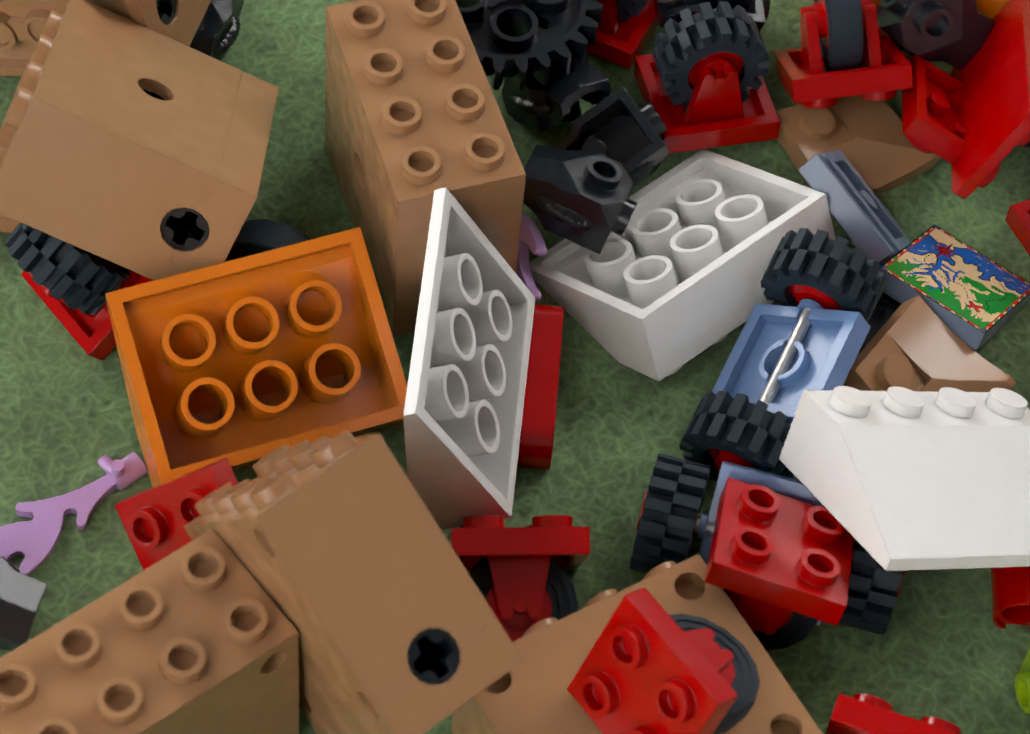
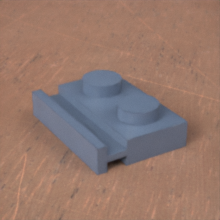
(855, 206)

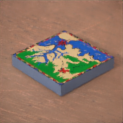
(958, 285)

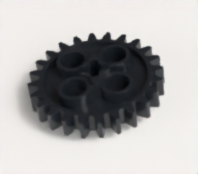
(530, 36)

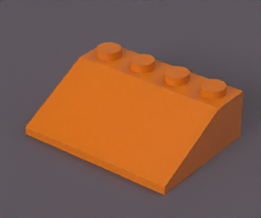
(257, 355)

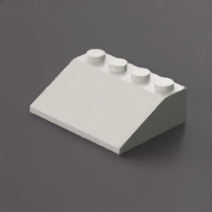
(684, 262)
(466, 372)
(920, 472)

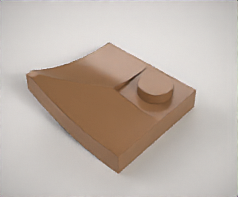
(865, 133)
(922, 355)

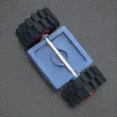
(786, 348)
(672, 516)

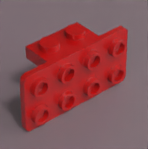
(976, 110)

